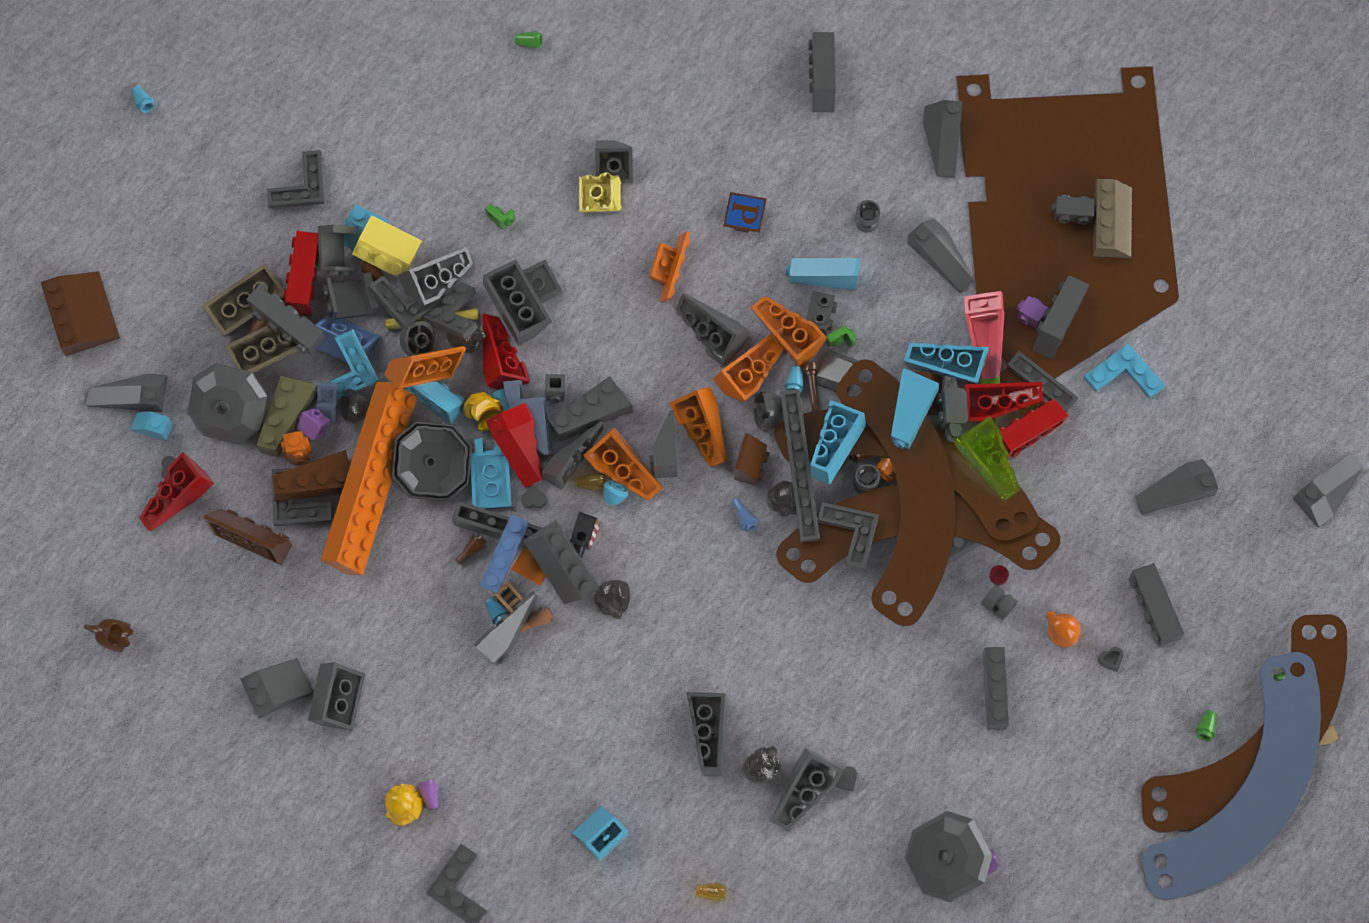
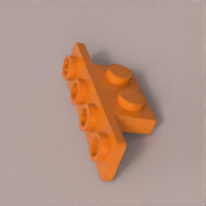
(667, 265)

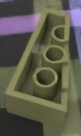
(288, 403)

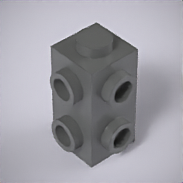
(1073, 209)

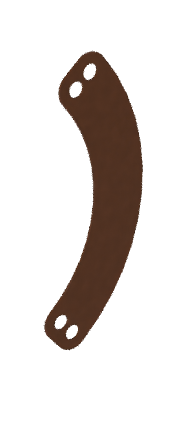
(966, 479)
(924, 493)
(885, 501)
(1203, 793)

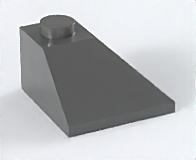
(615, 159)

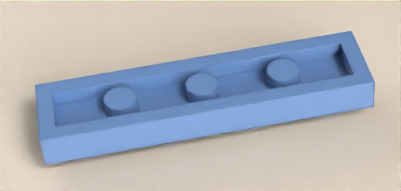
(504, 553)

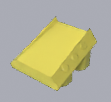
(599, 193)

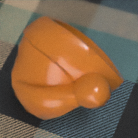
(1063, 629)

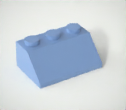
(336, 327)

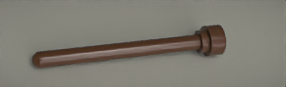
(810, 370)

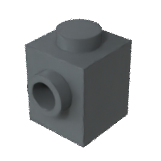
(555, 387)

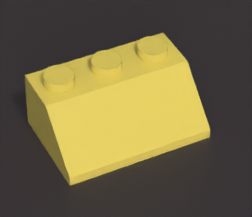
(386, 247)

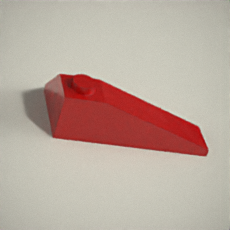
(499, 357)
(1000, 398)
(516, 438)
(180, 488)

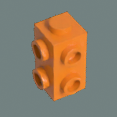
(296, 447)

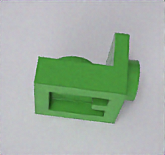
(498, 217)
(837, 337)

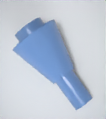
(747, 519)

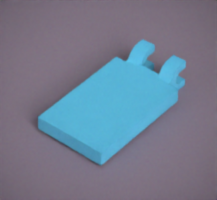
(490, 478)

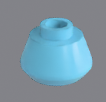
(614, 492)

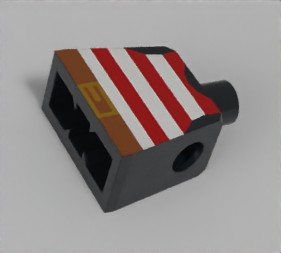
(584, 525)

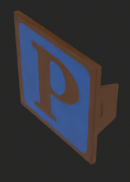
(744, 212)

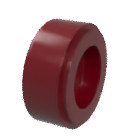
(999, 575)

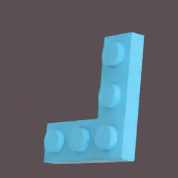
(1125, 360)
(361, 371)

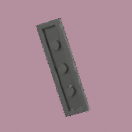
(1051, 388)

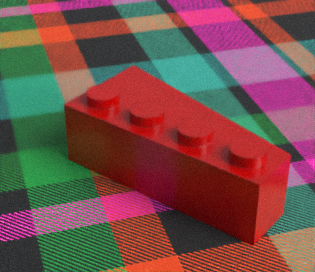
(302, 272)
(1030, 427)

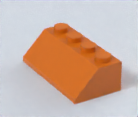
(424, 367)

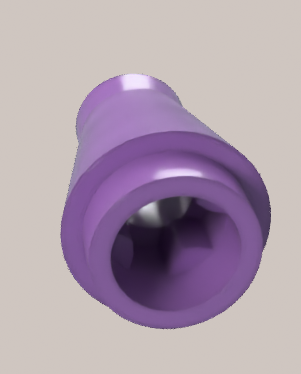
(429, 793)

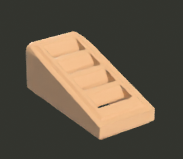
(504, 587)

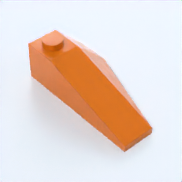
(795, 334)
(747, 373)
(701, 419)
(620, 462)

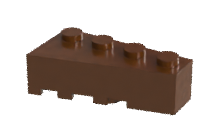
(312, 479)

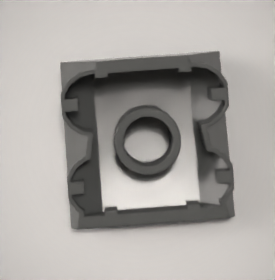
(833, 369)

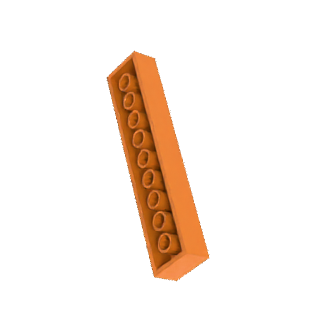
(368, 480)

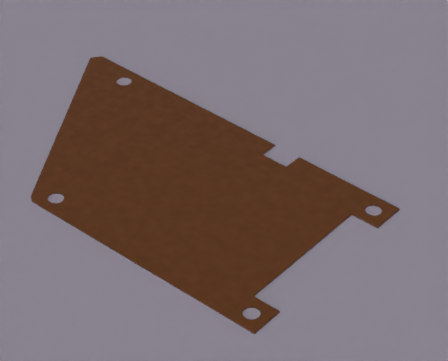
(1052, 149)

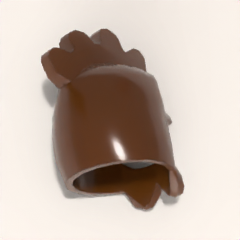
(111, 634)

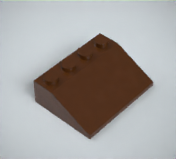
(80, 311)
(248, 535)

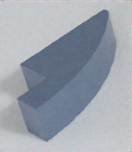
(538, 409)

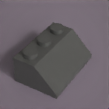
(336, 696)

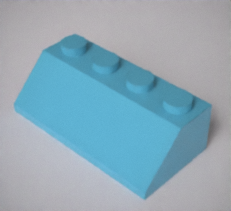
(439, 400)

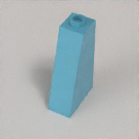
(824, 272)
(912, 405)

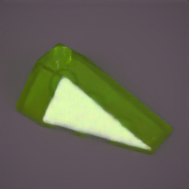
(987, 455)

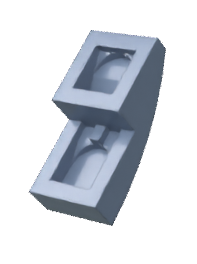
(327, 400)

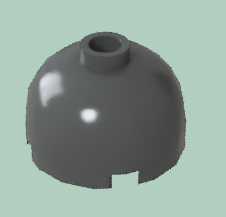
(418, 338)
(768, 410)

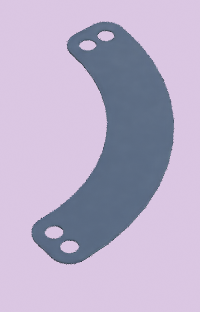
(1265, 798)

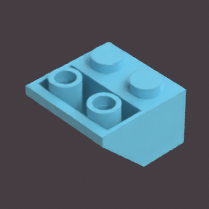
(601, 833)

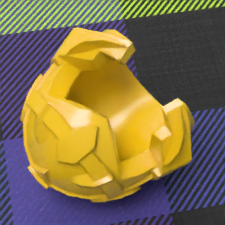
(482, 407)
(403, 804)

